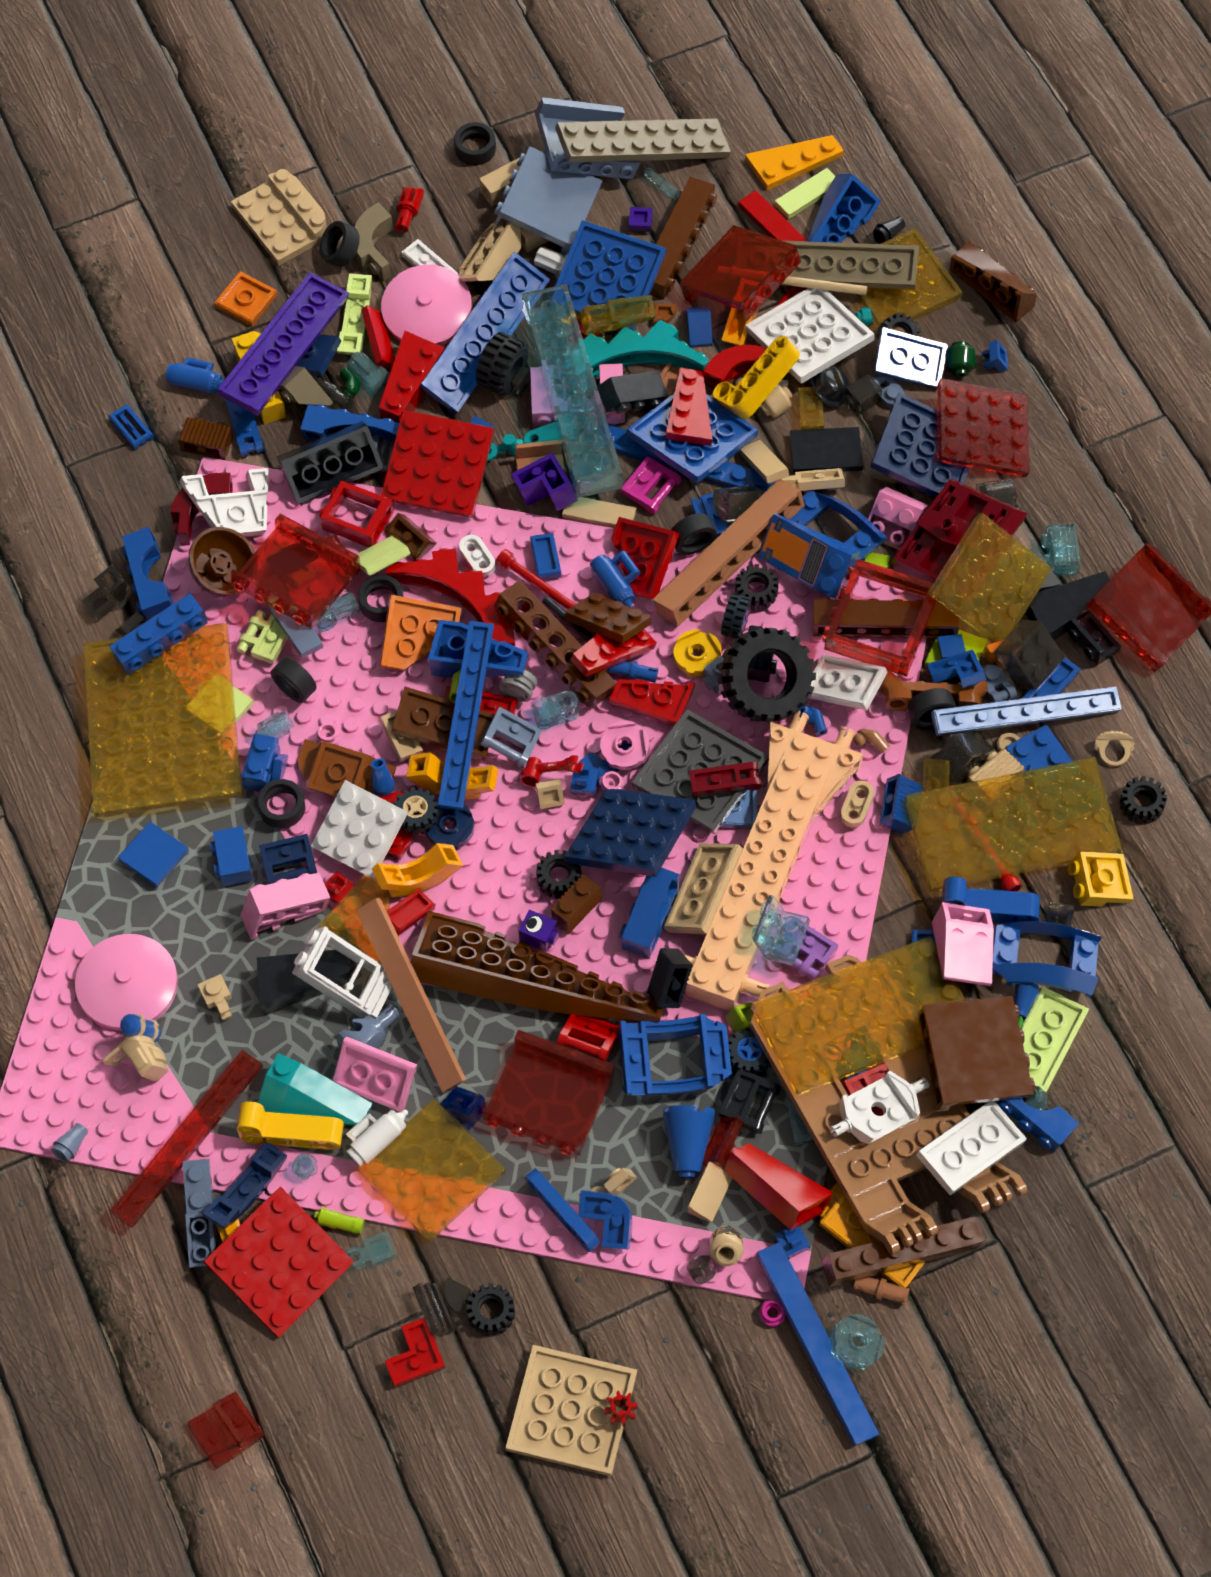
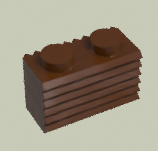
(206, 438)
(576, 903)

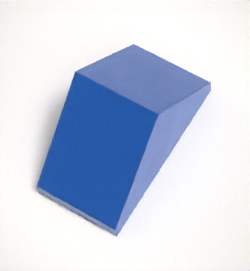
(699, 326)

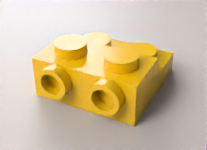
(1100, 878)

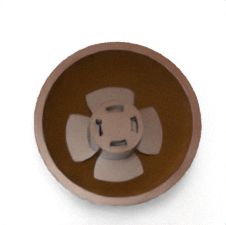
(218, 550)

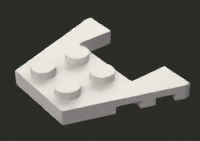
(238, 511)

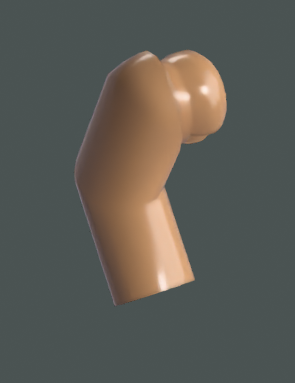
(871, 736)

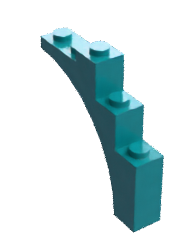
(656, 347)

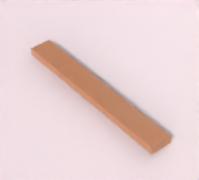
(411, 995)

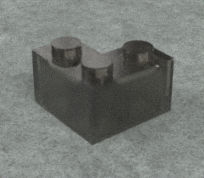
(964, 753)

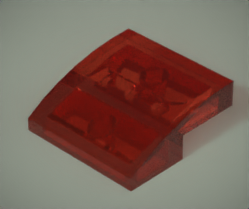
(225, 1430)

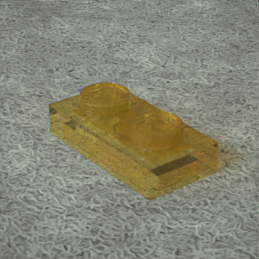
(810, 409)

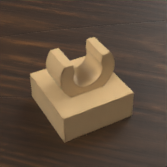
(550, 794)

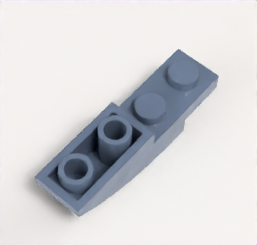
(198, 1196)

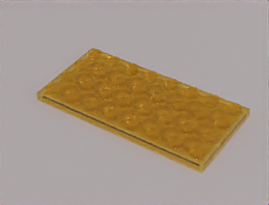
(1012, 823)
(854, 1015)

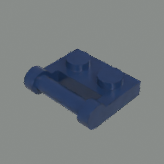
(287, 853)

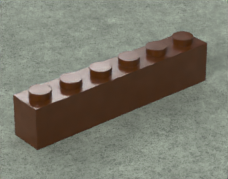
(681, 230)
(883, 618)
(875, 1259)

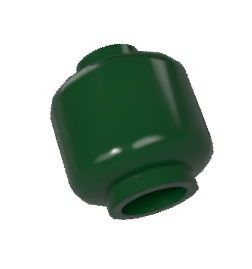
(960, 358)

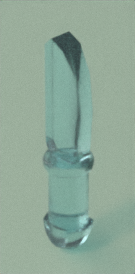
(661, 182)

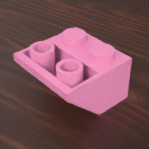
(896, 515)

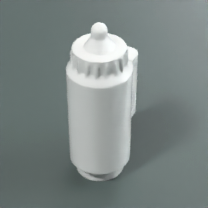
(376, 1137)

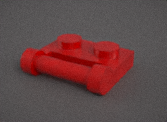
(591, 1030)

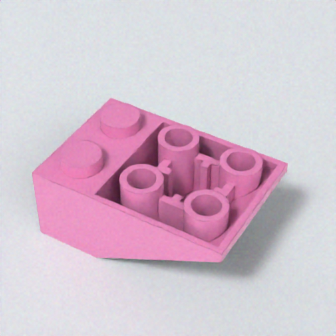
(964, 943)

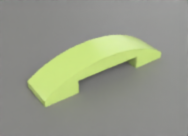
(353, 326)

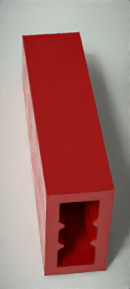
(777, 1186)

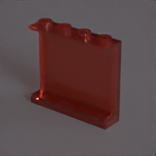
(741, 270)
(297, 572)
(1150, 607)
(549, 1093)

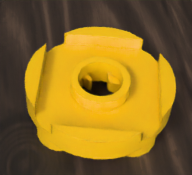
(691, 640)

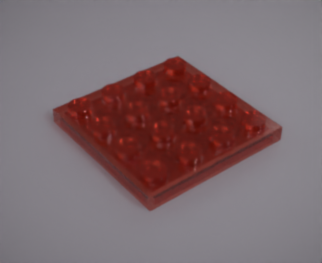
(983, 427)

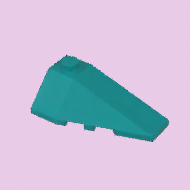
(302, 1091)

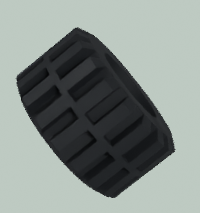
(501, 362)

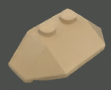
(491, 252)

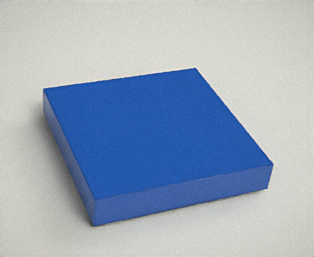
(153, 854)

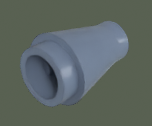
(69, 1143)

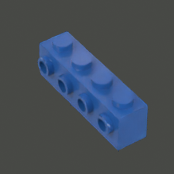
(158, 634)

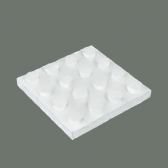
(816, 326)

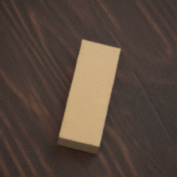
(764, 461)
(597, 512)

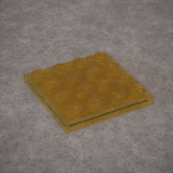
(933, 286)
(990, 579)
(432, 1171)

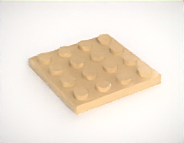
(563, 1410)

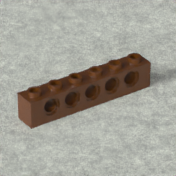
(551, 632)

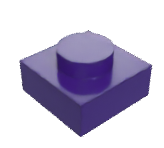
(640, 219)

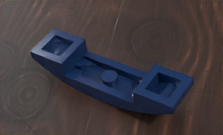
(247, 1188)

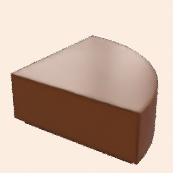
(664, 312)

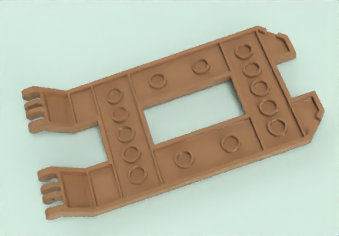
(872, 1171)

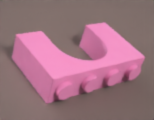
(541, 407)

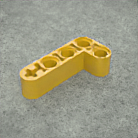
(759, 380)
(289, 1130)

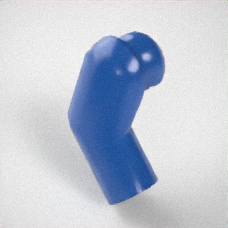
(815, 719)

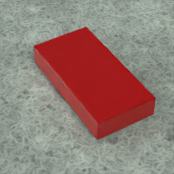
(410, 911)

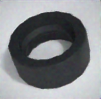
(471, 130)
(348, 246)
(695, 533)
(372, 584)
(293, 680)
(927, 701)
(283, 820)

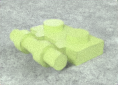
(269, 642)

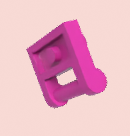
(645, 479)

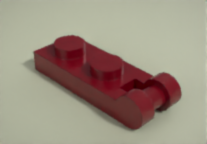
(724, 779)

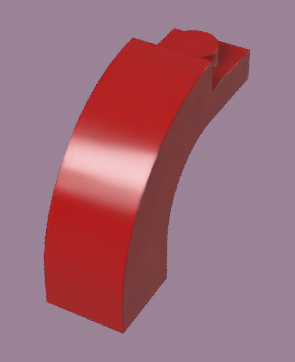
(731, 363)

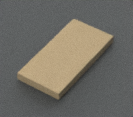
(703, 888)

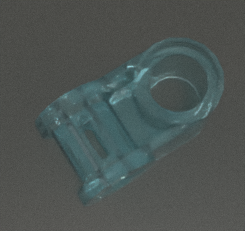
(553, 710)

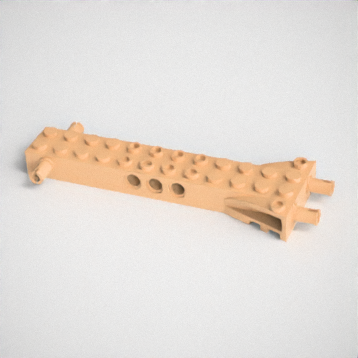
(800, 784)

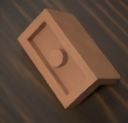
(532, 452)

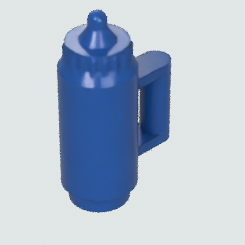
(194, 375)
(612, 580)

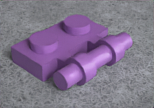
(816, 949)

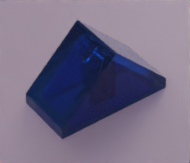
(464, 1106)

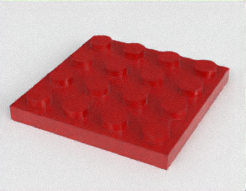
(438, 463)
(278, 1262)

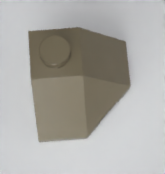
(303, 389)

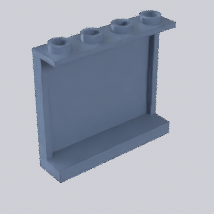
(557, 110)
(547, 200)

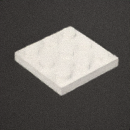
(359, 828)

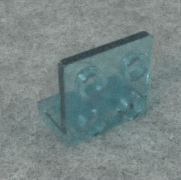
(779, 932)

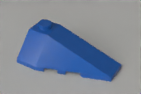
(843, 209)
(448, 652)

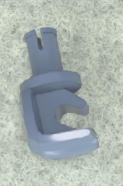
(370, 1029)

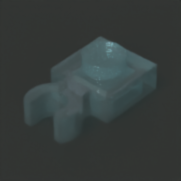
(377, 1250)

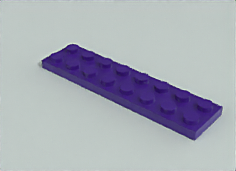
(283, 344)

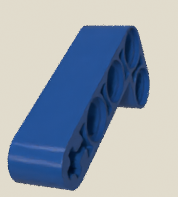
(1003, 905)

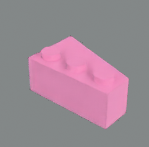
(283, 900)

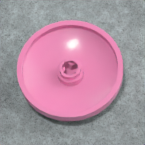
(426, 303)
(126, 978)

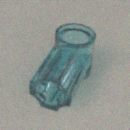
(371, 376)
(342, 607)

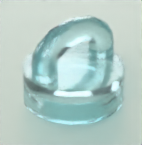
(1039, 1099)

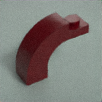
(184, 510)

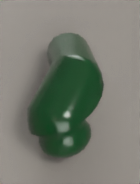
(352, 382)

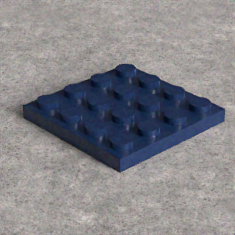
(911, 448)
(631, 832)

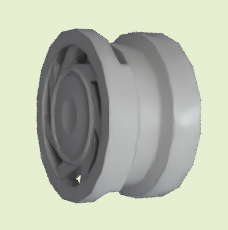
(519, 686)

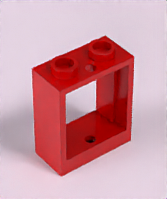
(377, 524)

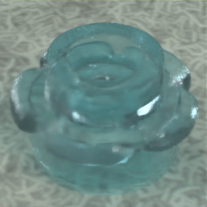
(304, 1159)

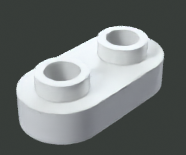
(479, 557)

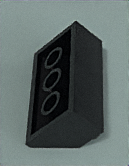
(329, 460)

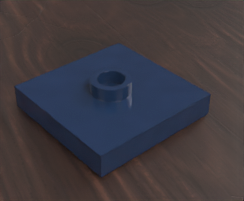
(320, 354)

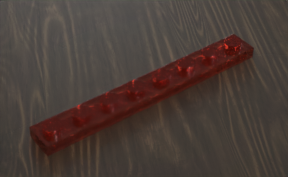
(186, 1138)

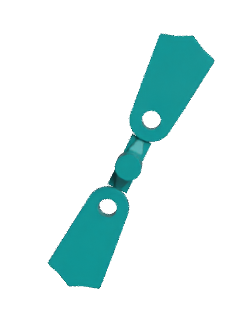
(544, 433)

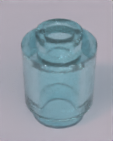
(275, 725)

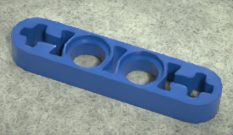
(562, 1210)

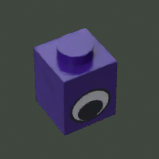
(538, 931)

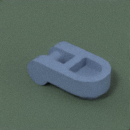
(890, 391)
(997, 679)

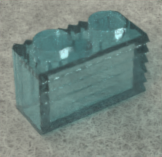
(1062, 549)

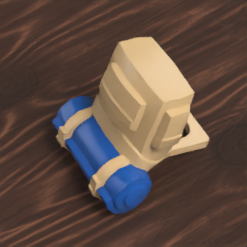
(140, 1047)

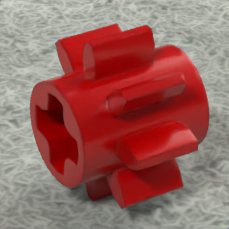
(620, 1400)

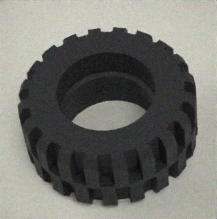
(797, 668)

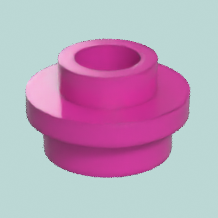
(771, 1305)

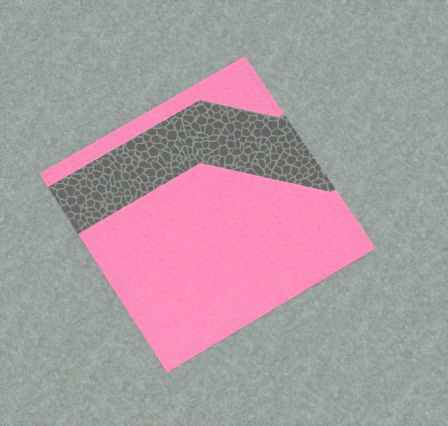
(836, 881)

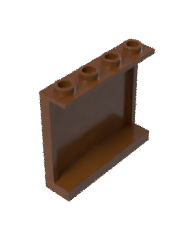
(975, 1051)

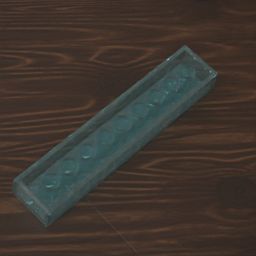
(572, 391)

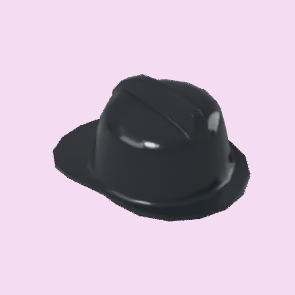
(830, 386)

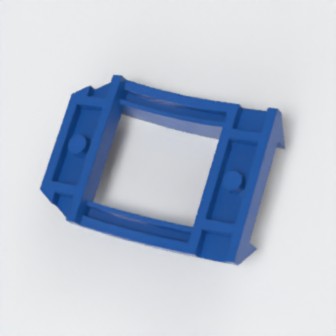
(865, 540)
(1082, 959)
(636, 1062)

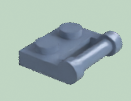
(513, 730)

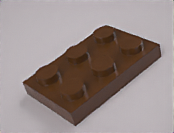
(608, 617)

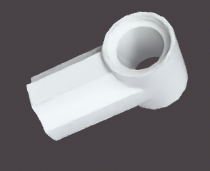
(550, 260)

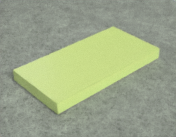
(1049, 1034)

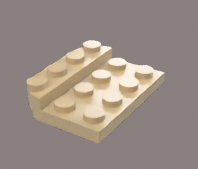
(282, 216)

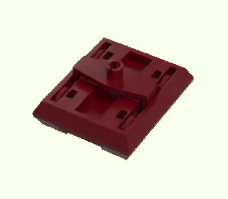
(944, 526)

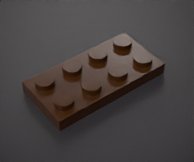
(430, 721)

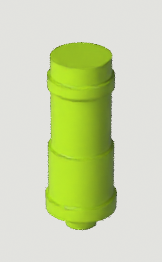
(339, 1221)

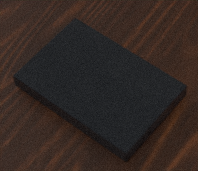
(826, 449)

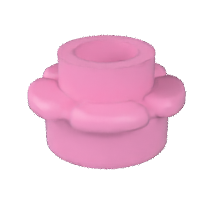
(328, 728)
(611, 777)

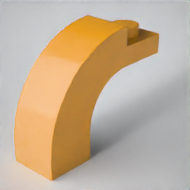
(427, 772)
(421, 873)

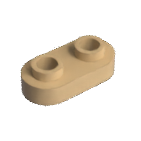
(856, 805)

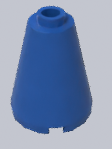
(688, 1137)

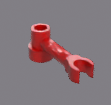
(535, 768)

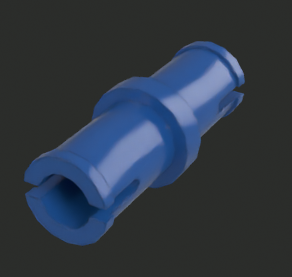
(634, 670)

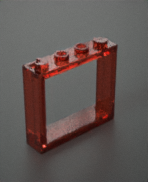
(867, 653)

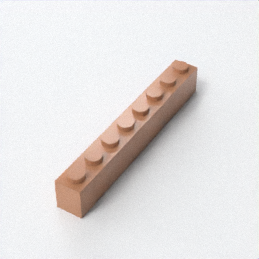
(726, 553)

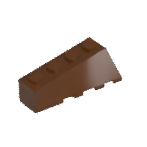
(993, 281)

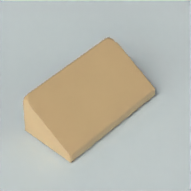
(709, 1193)

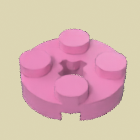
(620, 758)

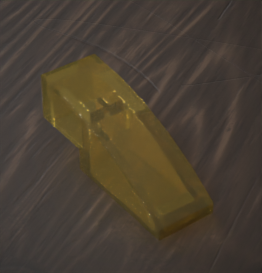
(617, 314)

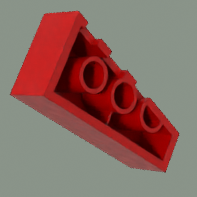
(410, 367)

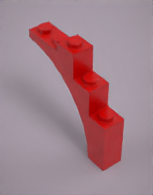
(466, 588)

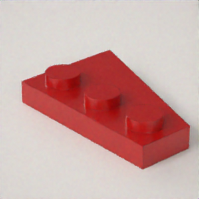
(654, 700)

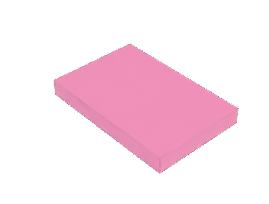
(374, 1074)

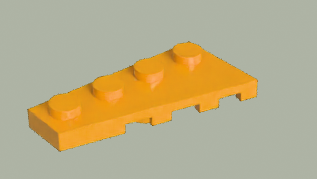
(792, 160)

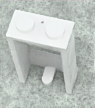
(373, 994)

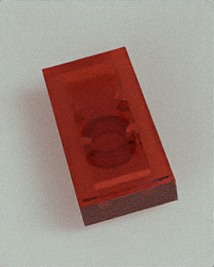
(722, 1140)

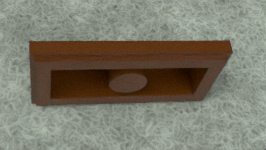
(411, 535)

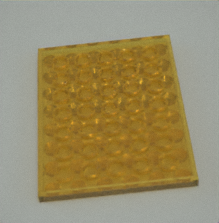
(165, 728)

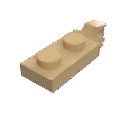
(817, 479)

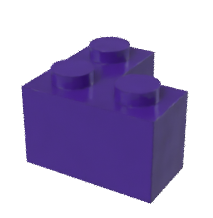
(545, 479)

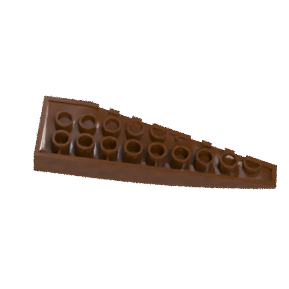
(486, 965)

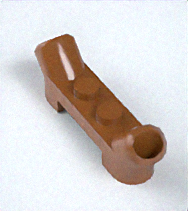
(899, 692)

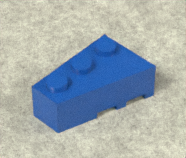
(650, 913)

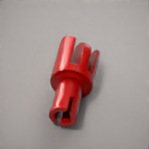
(408, 207)

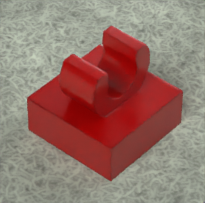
(338, 887)

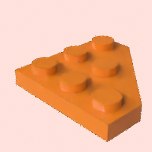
(411, 630)

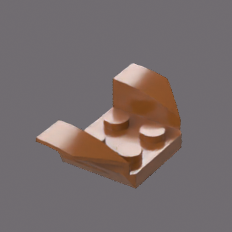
(329, 765)

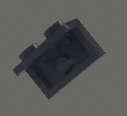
(1093, 638)

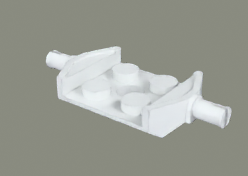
(892, 1095)

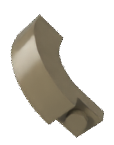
(371, 227)

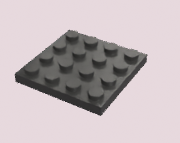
(693, 746)

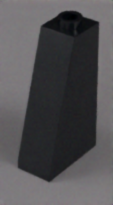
(1067, 601)
(282, 988)

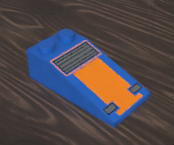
(808, 555)

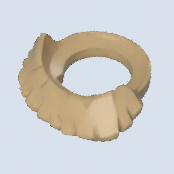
(1125, 741)

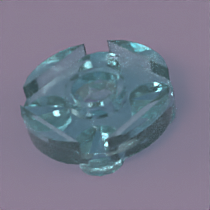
(844, 1347)

